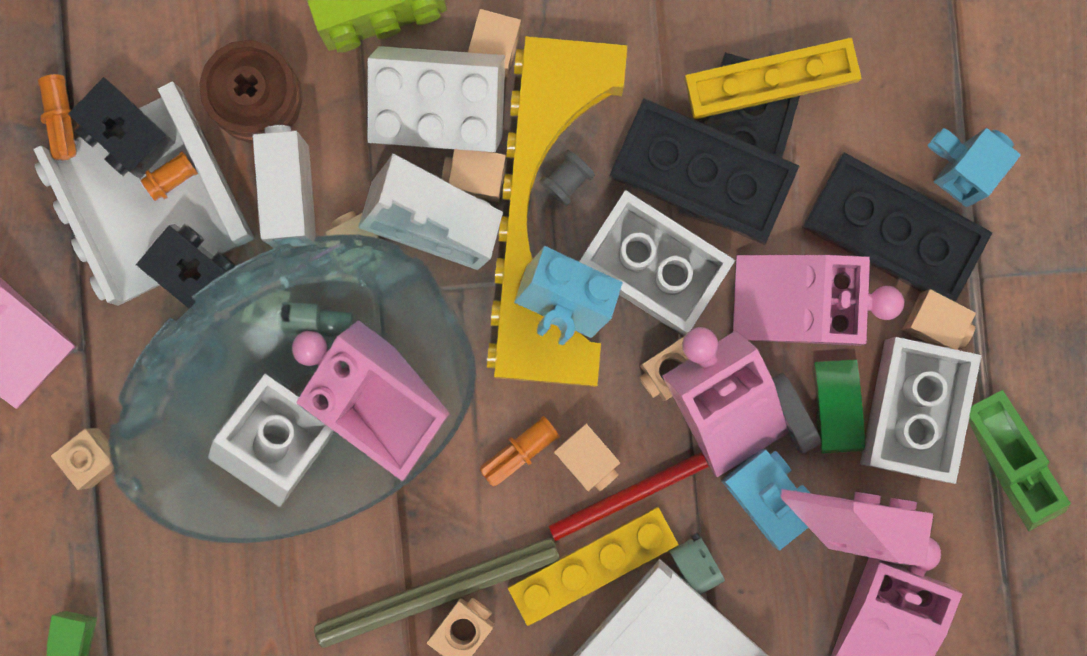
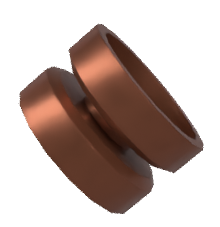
(236, 71)

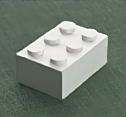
(435, 98)
(659, 263)
(920, 409)

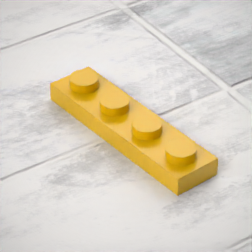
(772, 78)
(592, 566)

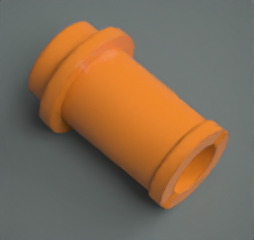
(168, 176)

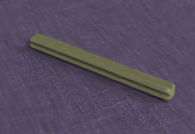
(436, 592)

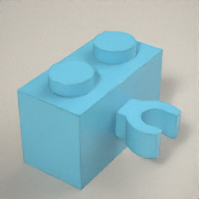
(975, 165)
(567, 294)
(758, 490)

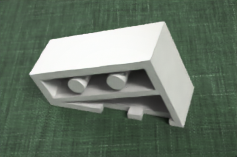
(430, 214)

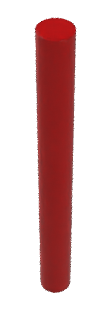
(628, 496)

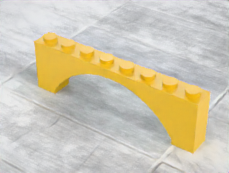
(556, 88)

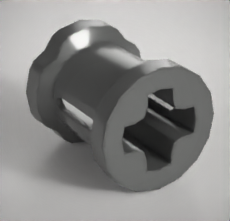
(567, 177)

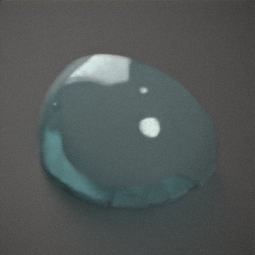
(223, 345)

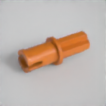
(56, 117)
(519, 451)

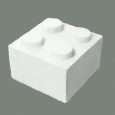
(270, 441)

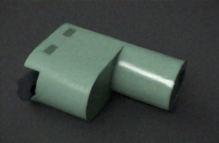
(310, 317)
(697, 565)

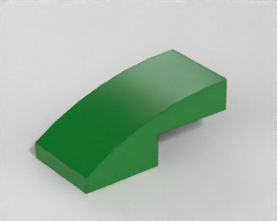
(839, 406)

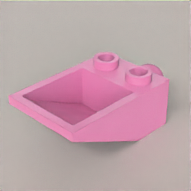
(797, 299)
(28, 347)
(726, 398)
(371, 401)
(865, 526)
(893, 618)

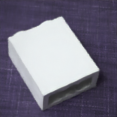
(284, 187)

